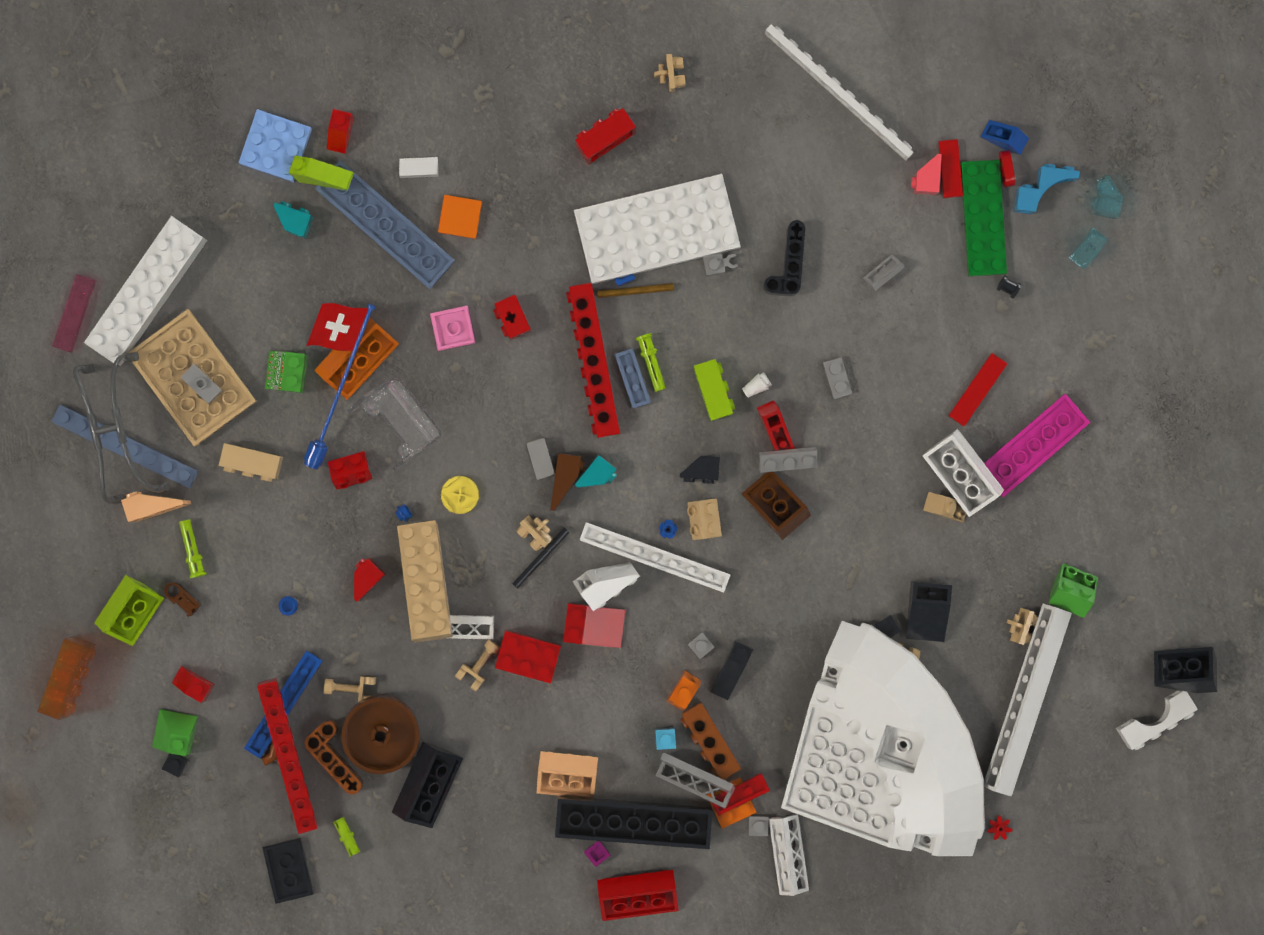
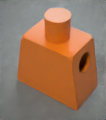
(684, 691)

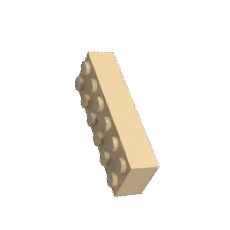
(424, 581)

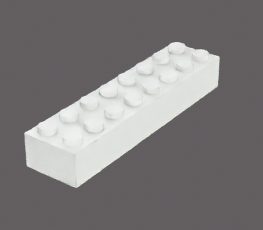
(145, 290)

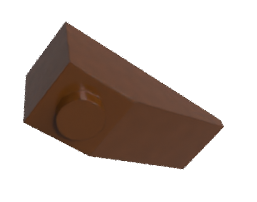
(566, 474)

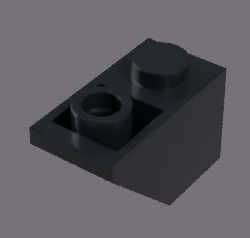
(702, 468)

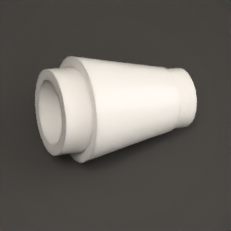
(757, 385)

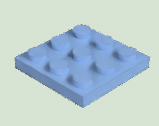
(274, 144)

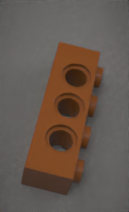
(730, 764)

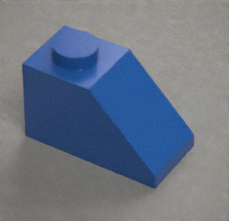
(1005, 136)

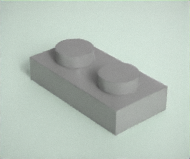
(837, 378)

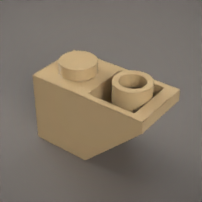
(944, 507)

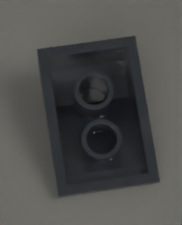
(1186, 669)

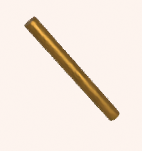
(635, 290)

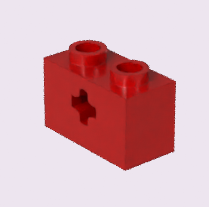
(512, 306)

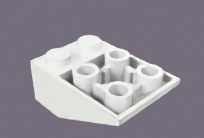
(604, 583)

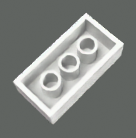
(963, 473)

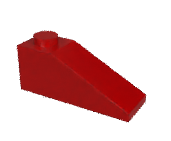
(775, 426)

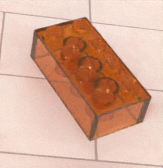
(67, 677)

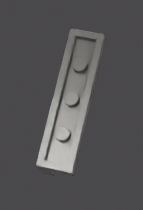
(697, 773)

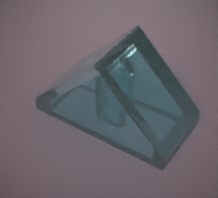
(1088, 248)

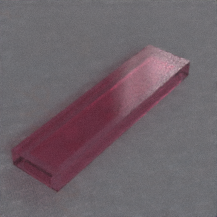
(74, 313)

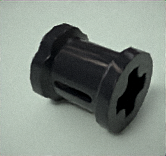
(1009, 286)

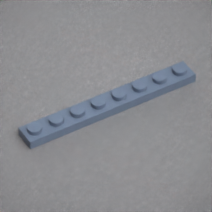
(138, 452)

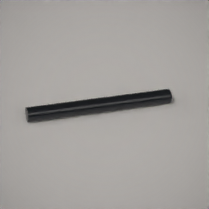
(541, 557)

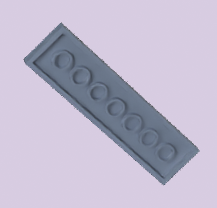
(389, 229)

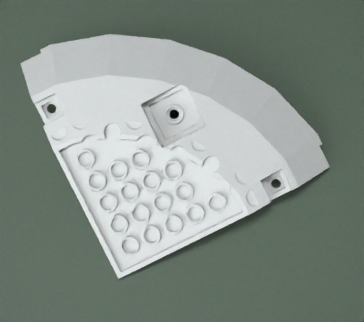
(852, 760)

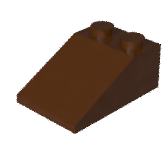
(776, 504)

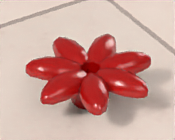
(996, 825)

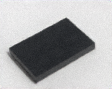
(288, 870)

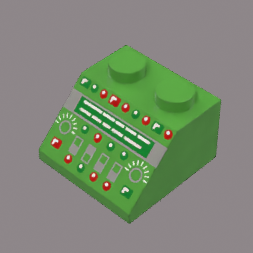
(286, 371)

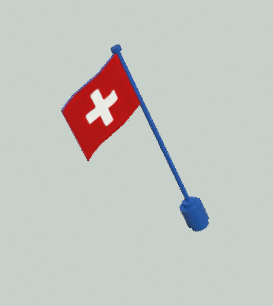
(341, 330)

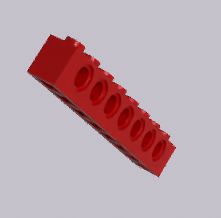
(585, 292)
(287, 755)

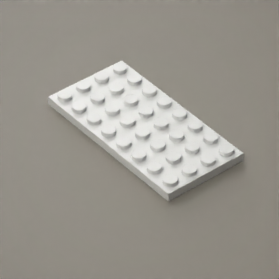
(657, 229)

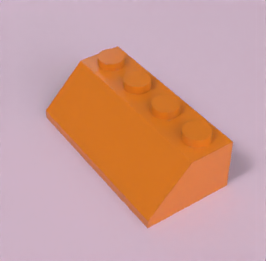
(371, 352)

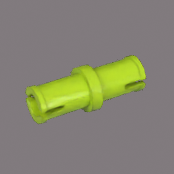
(346, 836)

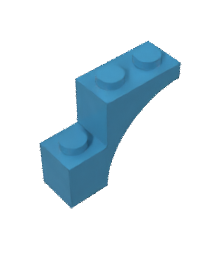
(1028, 197)

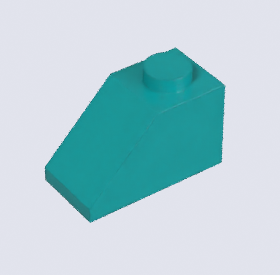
(597, 474)

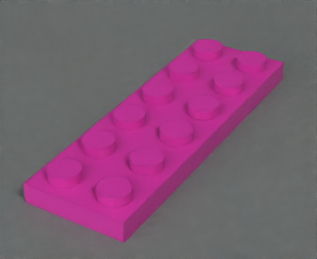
(1036, 443)

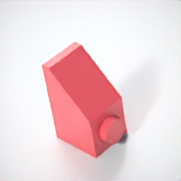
(928, 177)

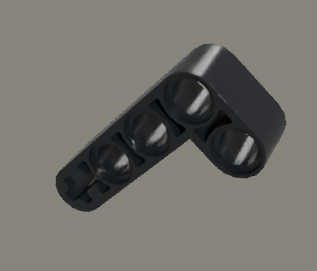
(789, 258)

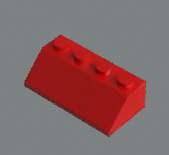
(637, 895)

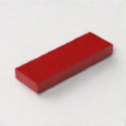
(950, 169)
(742, 793)

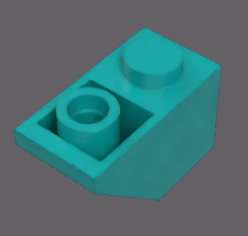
(294, 221)

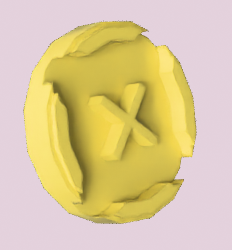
(460, 495)

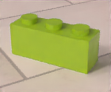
(714, 389)

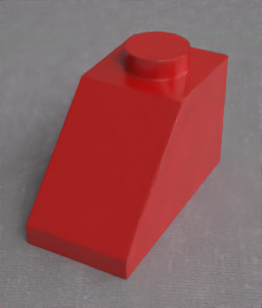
(339, 131)
(366, 577)
(193, 684)

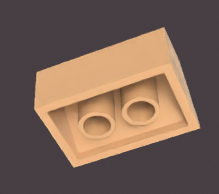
(567, 775)

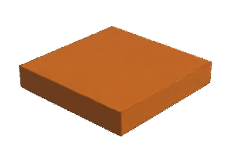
(460, 217)

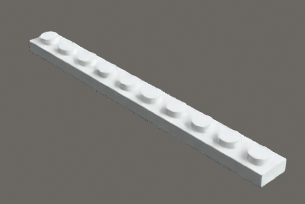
(846, 97)

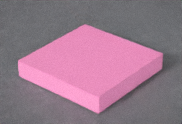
(452, 328)

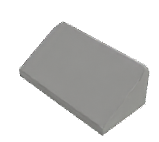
(540, 458)

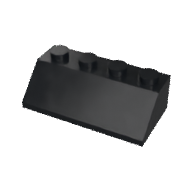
(427, 785)

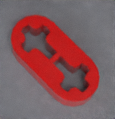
(1006, 168)

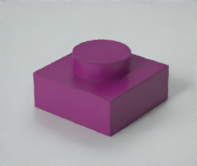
(597, 853)

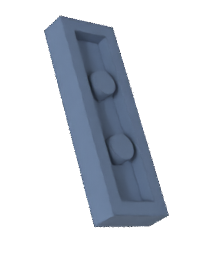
(632, 378)

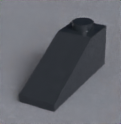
(732, 669)

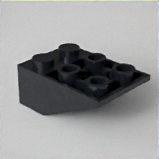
(928, 611)

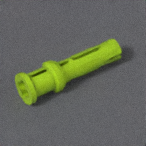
(648, 352)
(191, 560)

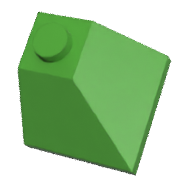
(175, 732)

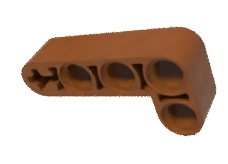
(337, 760)

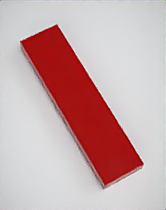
(977, 389)

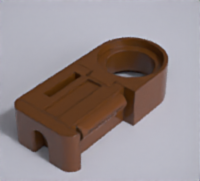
(183, 599)

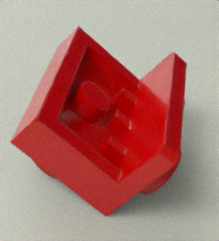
(349, 470)

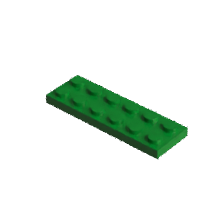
(983, 218)

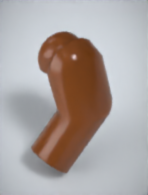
(270, 757)

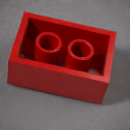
(605, 135)
(528, 656)

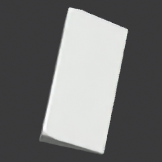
(418, 167)

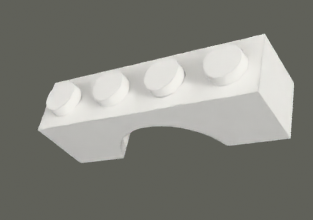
(1177, 707)

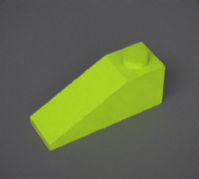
(320, 173)

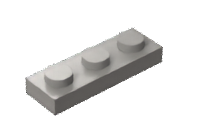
(788, 459)

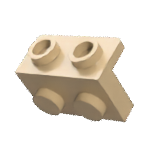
(704, 519)

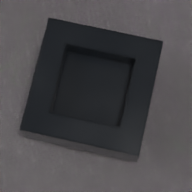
(888, 626)
(175, 764)

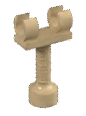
(491, 647)
(330, 686)

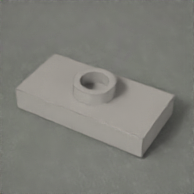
(883, 272)
(201, 383)

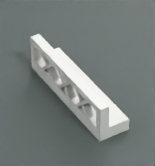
(471, 619)
(785, 856)

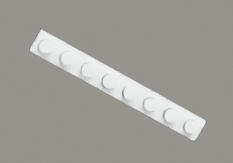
(654, 557)

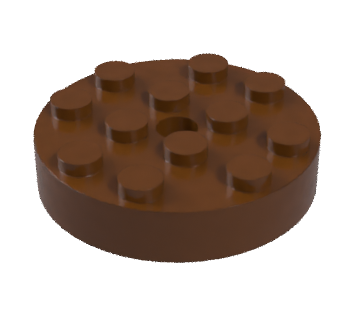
(375, 753)

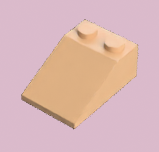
(144, 506)

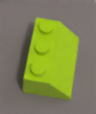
(128, 610)

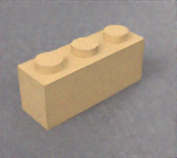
(250, 462)

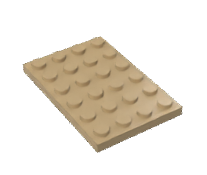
(169, 355)

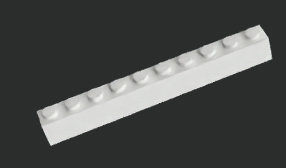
(1027, 699)

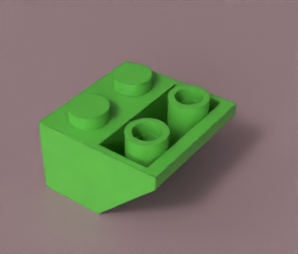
(1073, 590)

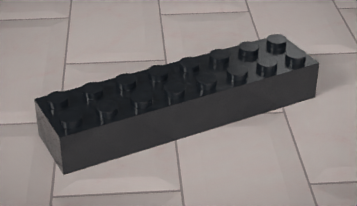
(633, 822)

